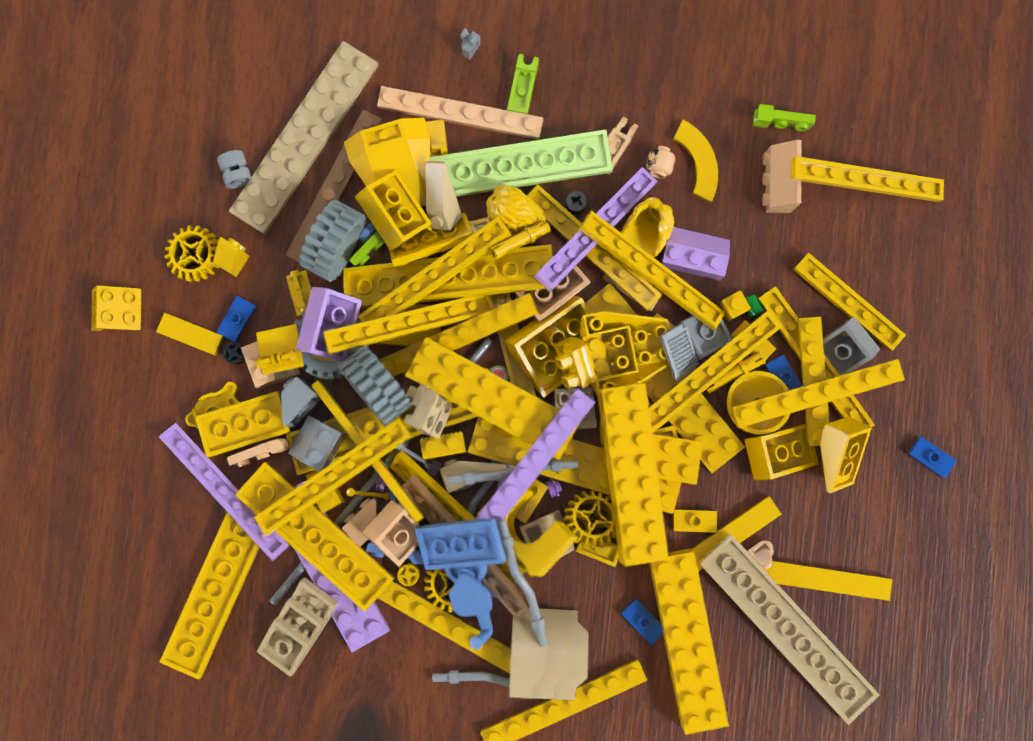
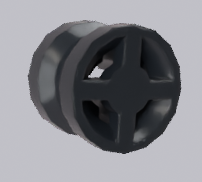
(574, 206)
(231, 354)

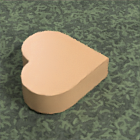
(762, 553)

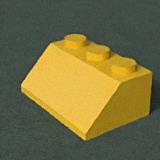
(393, 210)

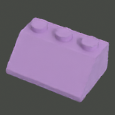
(696, 254)
(326, 312)

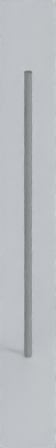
(367, 488)

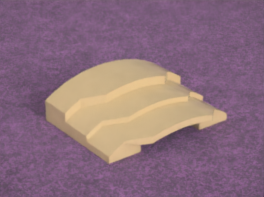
(552, 669)

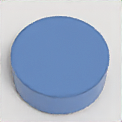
(367, 233)

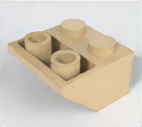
(536, 528)

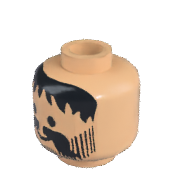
(660, 162)

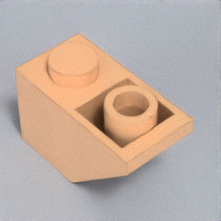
(357, 523)

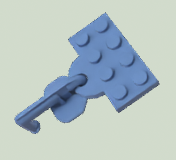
(464, 553)

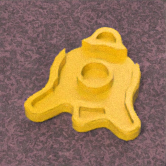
(213, 401)

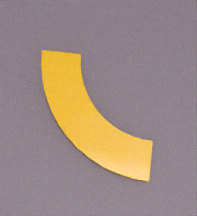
(704, 160)

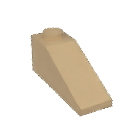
(440, 197)
(456, 467)

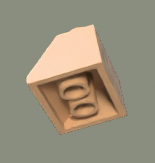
(781, 192)
(548, 302)

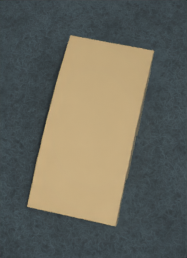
(297, 627)

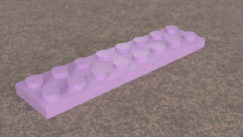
(354, 624)

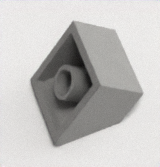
(849, 346)
(297, 401)
(317, 444)

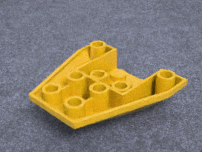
(391, 147)
(624, 347)

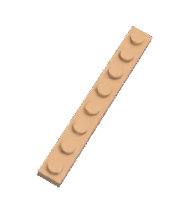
(460, 112)

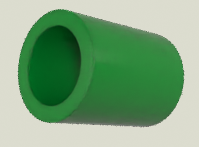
(755, 306)

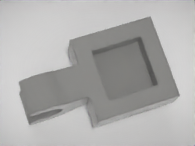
(470, 43)

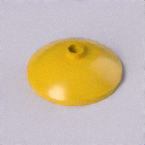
(753, 387)

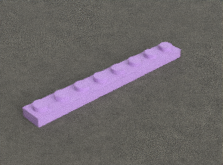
(581, 244)
(537, 457)
(221, 489)

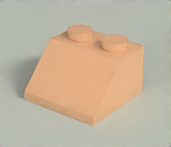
(261, 381)
(393, 532)

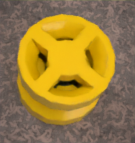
(405, 576)

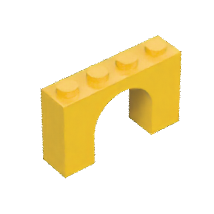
(544, 552)

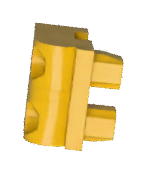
(575, 362)

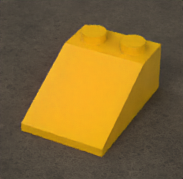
(842, 451)
(780, 453)

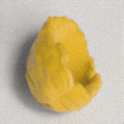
(513, 209)
(650, 225)

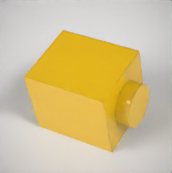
(734, 306)

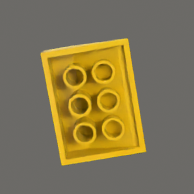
(534, 344)

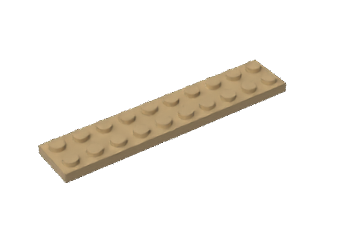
(303, 138)
(789, 629)

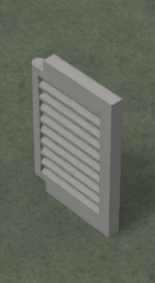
(679, 352)

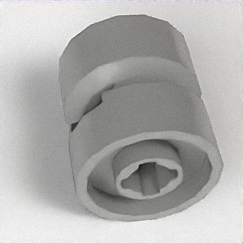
(234, 169)

